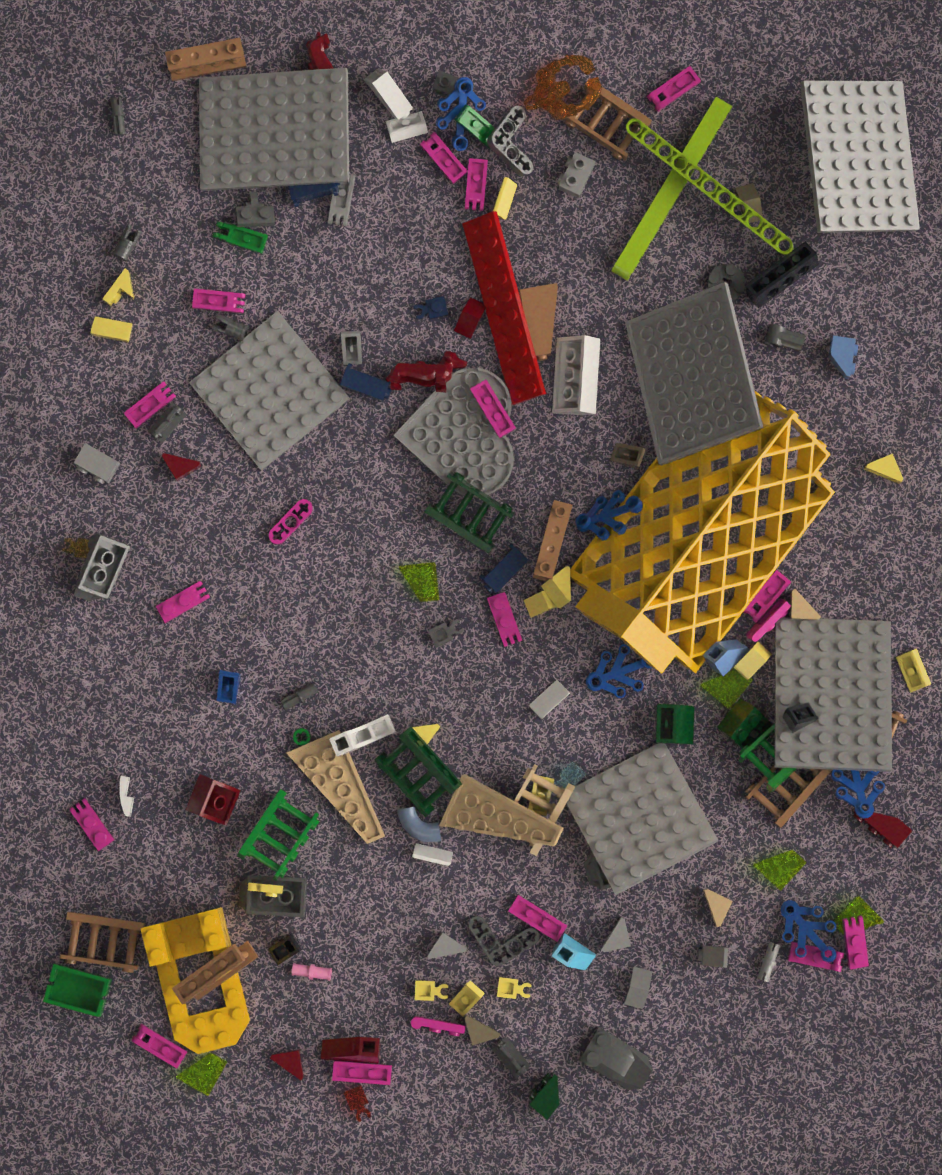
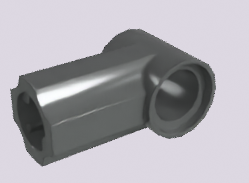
(781, 337)

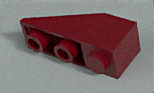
(888, 827)
(352, 1049)

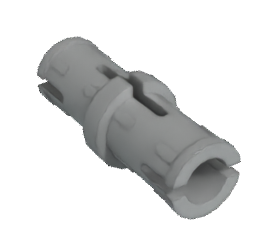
(768, 962)

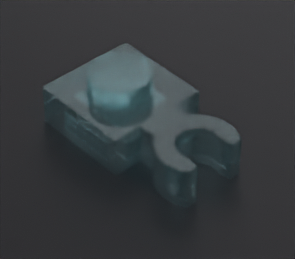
(571, 774)

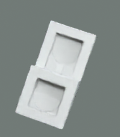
(126, 802)

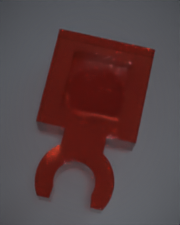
(356, 1100)

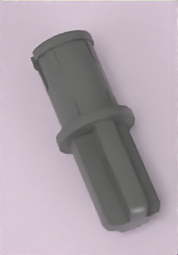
(117, 116)
(299, 696)

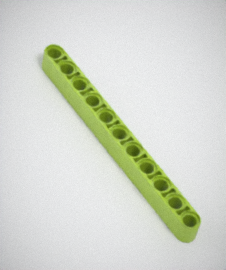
(702, 180)
(670, 190)

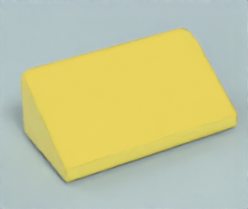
(505, 198)
(111, 329)
(913, 670)

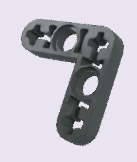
(504, 142)
(496, 947)

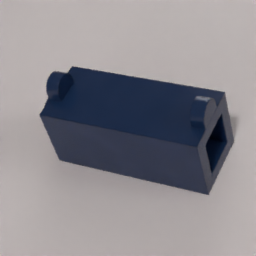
(304, 193)
(365, 384)
(504, 571)

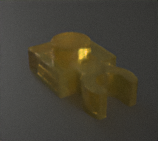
(80, 548)

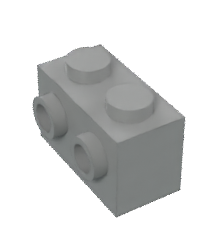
(576, 174)
(96, 463)

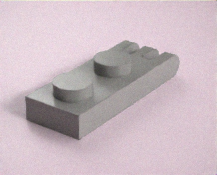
(341, 203)

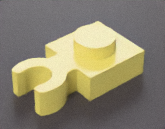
(271, 890)
(509, 988)
(426, 990)

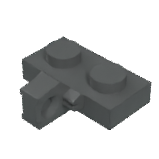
(254, 213)

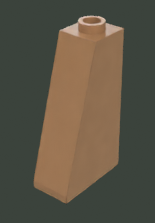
(539, 310)

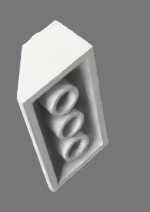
(576, 375)

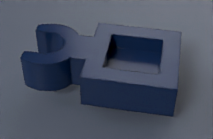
(435, 308)

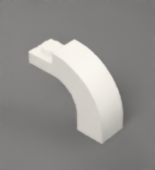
(362, 736)

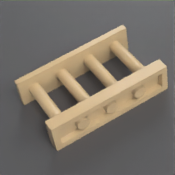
(553, 809)

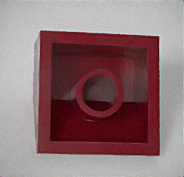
(213, 800)

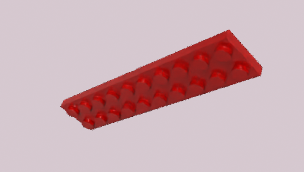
(504, 308)

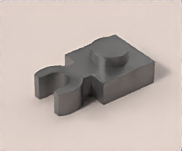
(442, 634)

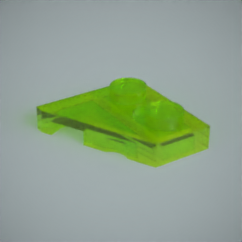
(422, 580)
(727, 688)
(781, 868)
(856, 908)
(203, 1073)

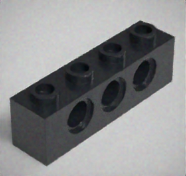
(781, 274)

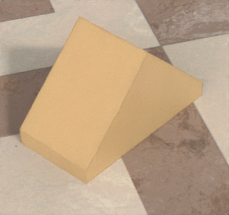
(801, 608)
(718, 906)

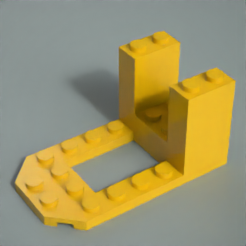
(184, 938)

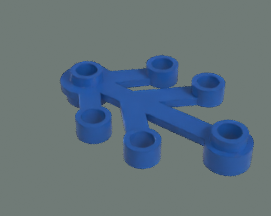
(462, 94)
(587, 521)
(616, 673)
(858, 787)
(806, 928)

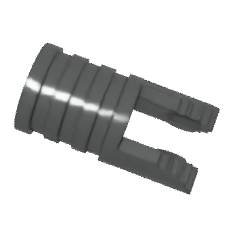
(125, 246)
(233, 328)

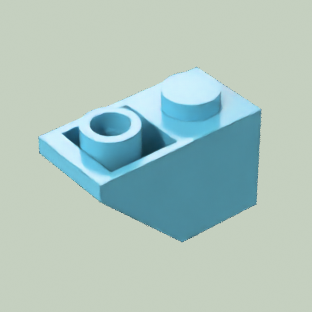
(572, 953)

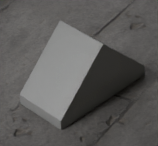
(351, 347)
(618, 937)
(445, 946)
(638, 987)

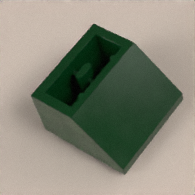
(674, 724)
(744, 724)
(546, 1098)

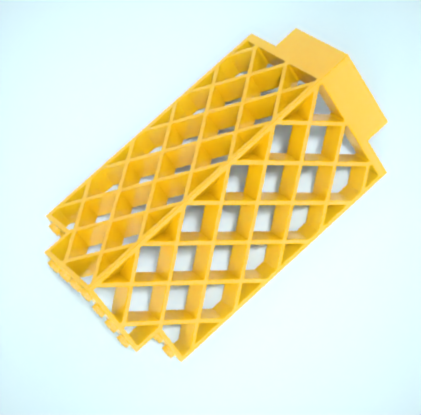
(685, 553)

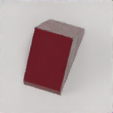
(470, 318)
(180, 466)
(290, 1061)

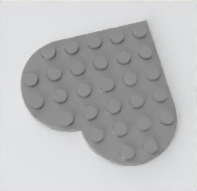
(455, 435)

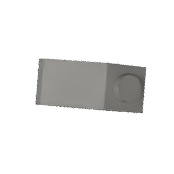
(713, 956)

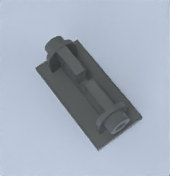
(167, 422)
(511, 1057)

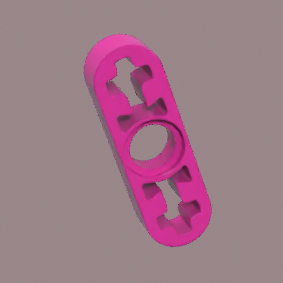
(289, 514)

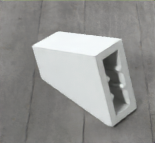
(389, 93)

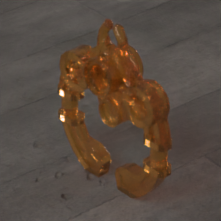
(557, 90)

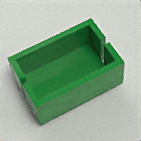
(77, 990)

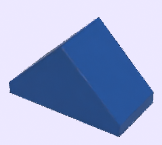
(228, 686)

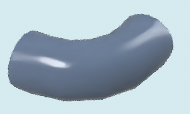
(416, 827)

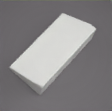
(406, 128)
(549, 699)
(432, 854)

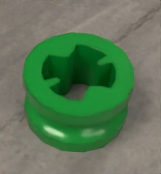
(301, 730)

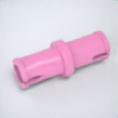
(311, 971)

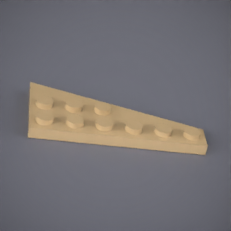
(340, 784)
(490, 813)

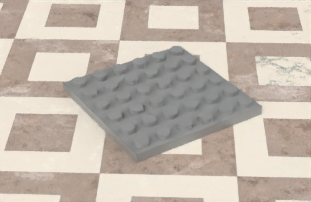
(269, 390)
(640, 818)

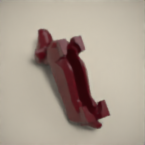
(316, 53)
(426, 374)

